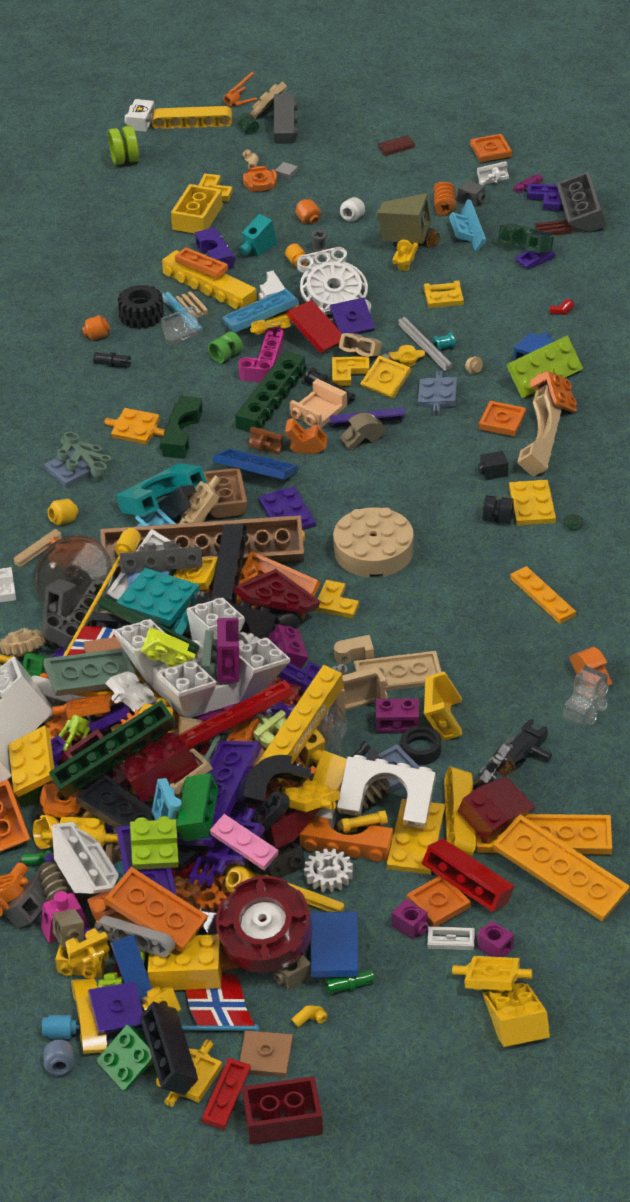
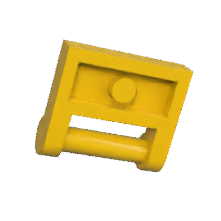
(443, 298)
(351, 825)

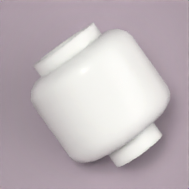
(352, 209)

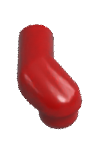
(563, 309)

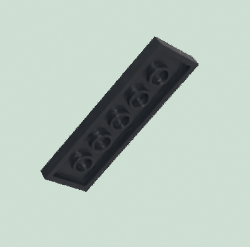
(121, 806)

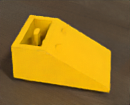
(517, 1015)

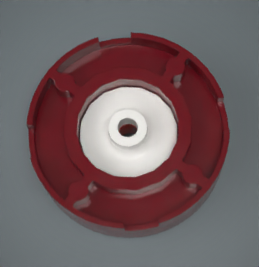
(264, 924)

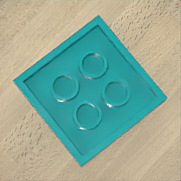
(158, 596)

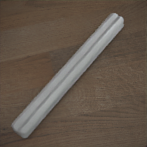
(425, 344)

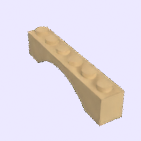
(536, 455)

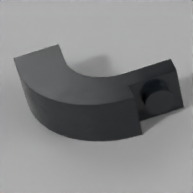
(254, 783)

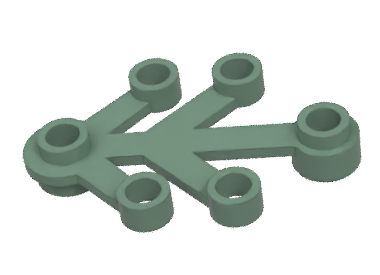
(72, 441)

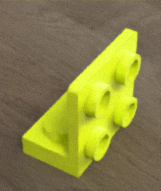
(166, 648)

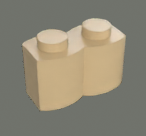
(356, 343)

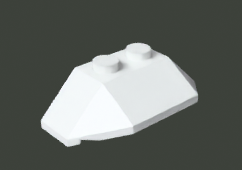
(82, 860)

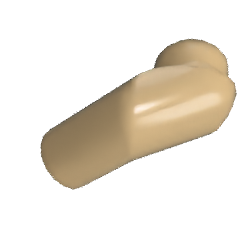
(251, 158)

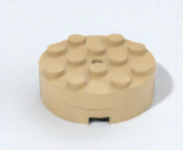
(373, 542)

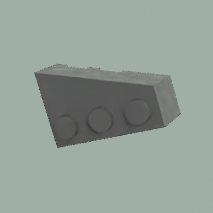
(285, 118)

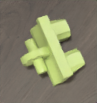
(268, 727)

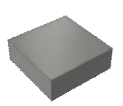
(286, 170)

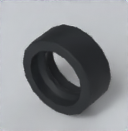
(422, 757)

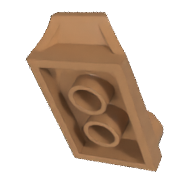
(231, 493)

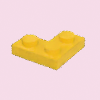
(213, 181)
(345, 366)
(334, 603)

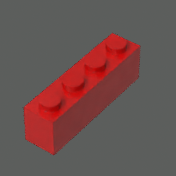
(468, 875)

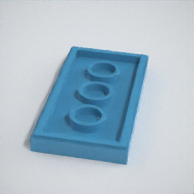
(260, 310)

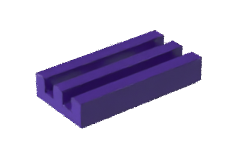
(203, 876)

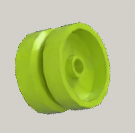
(123, 145)

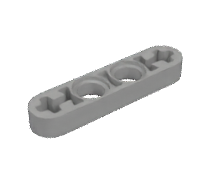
(157, 942)

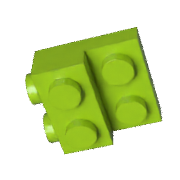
(154, 843)

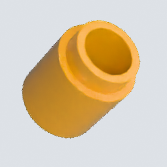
(293, 252)

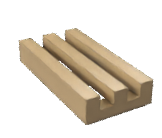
(193, 302)

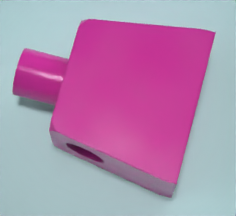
(61, 902)

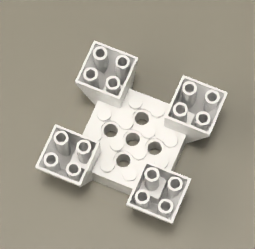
(188, 685)

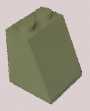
(405, 219)

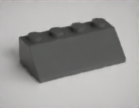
(581, 202)

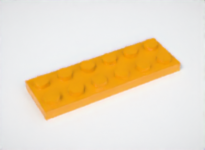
(581, 832)
(561, 867)

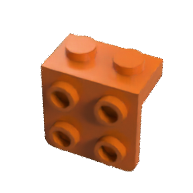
(559, 388)

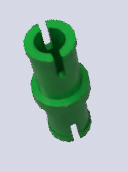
(349, 983)

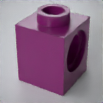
(410, 919)
(495, 940)

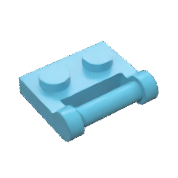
(165, 801)

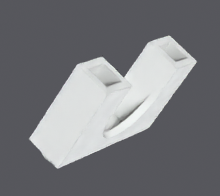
(362, 773)

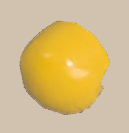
(45, 823)

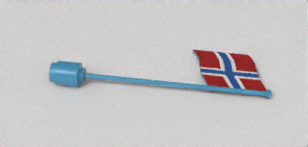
(211, 1009)

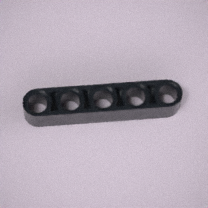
(229, 561)

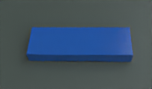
(131, 964)

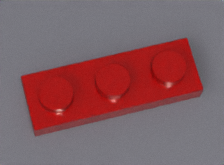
(226, 1094)

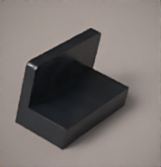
(177, 501)

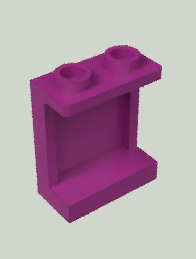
(228, 649)

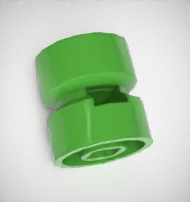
(225, 347)

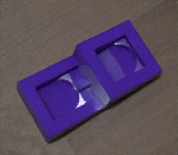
(532, 259)

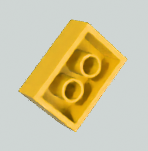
(196, 209)
(193, 968)

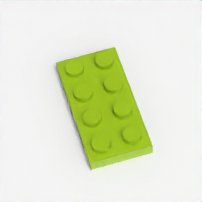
(555, 357)

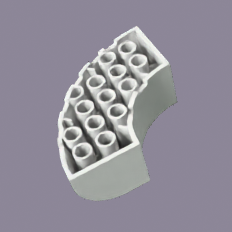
(21, 709)

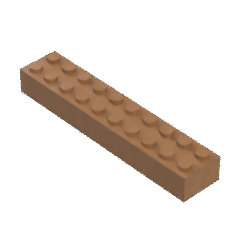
(271, 537)

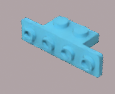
(468, 226)

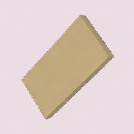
(403, 670)

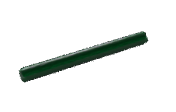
(134, 617)

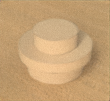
(474, 365)

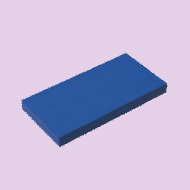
(255, 463)
(334, 944)

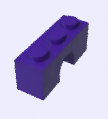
(212, 243)

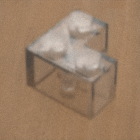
(587, 699)

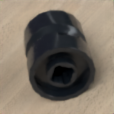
(498, 509)

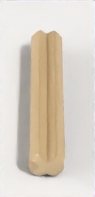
(36, 548)

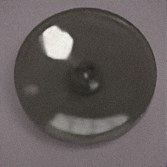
(75, 560)

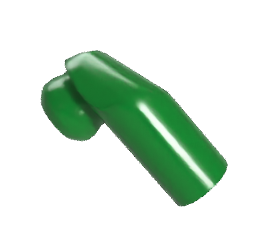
(35, 858)

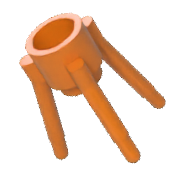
(233, 97)

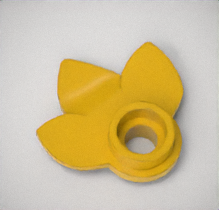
(407, 355)

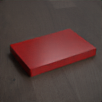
(315, 326)

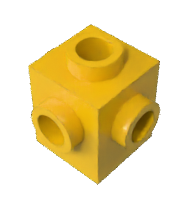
(163, 996)

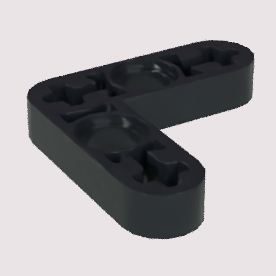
(274, 808)

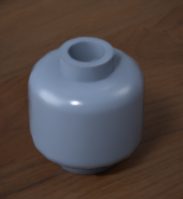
(58, 1057)

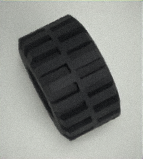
(140, 306)

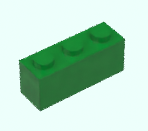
(197, 807)

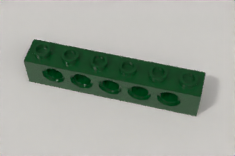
(271, 391)
(113, 749)

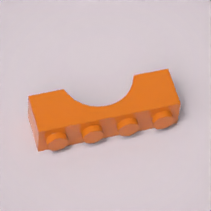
(370, 844)

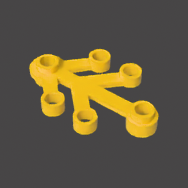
(282, 319)

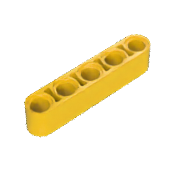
(187, 113)
(457, 786)

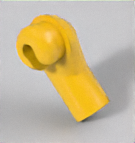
(310, 1013)

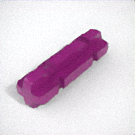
(536, 179)

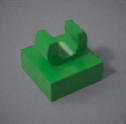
(34, 664)

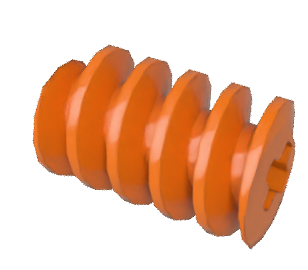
(444, 198)

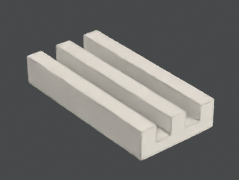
(450, 940)

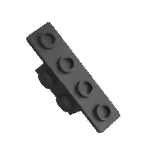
(161, 557)

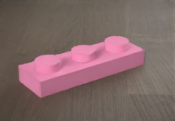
(244, 842)

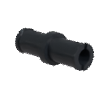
(112, 359)

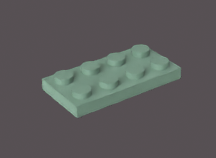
(85, 671)

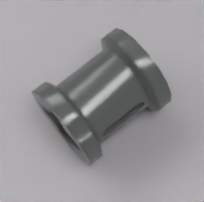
(319, 240)

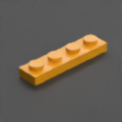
(543, 595)

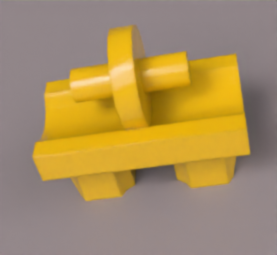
(405, 254)
(88, 950)

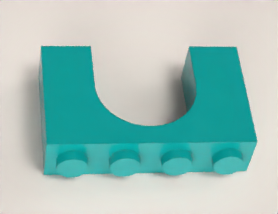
(142, 497)

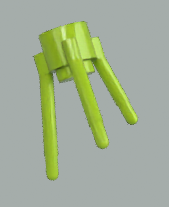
(76, 726)

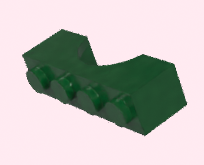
(175, 441)

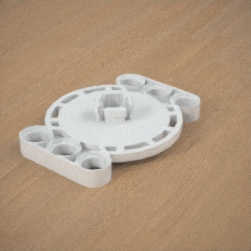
(319, 275)

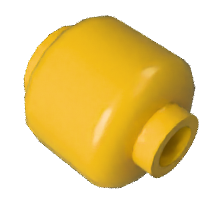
(62, 512)
(237, 875)

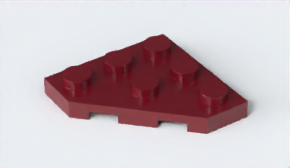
(277, 592)

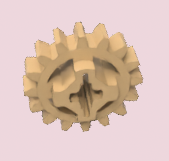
(21, 642)

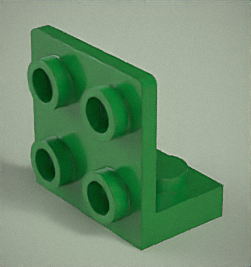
(126, 1057)

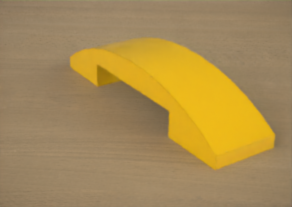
(90, 1040)

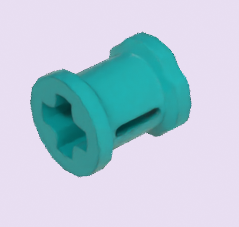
(444, 342)

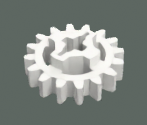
(328, 870)

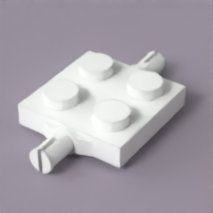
(130, 691)

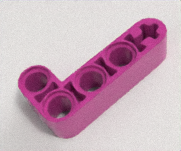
(257, 368)

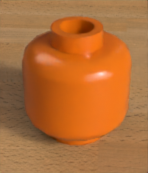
(308, 211)
(96, 328)

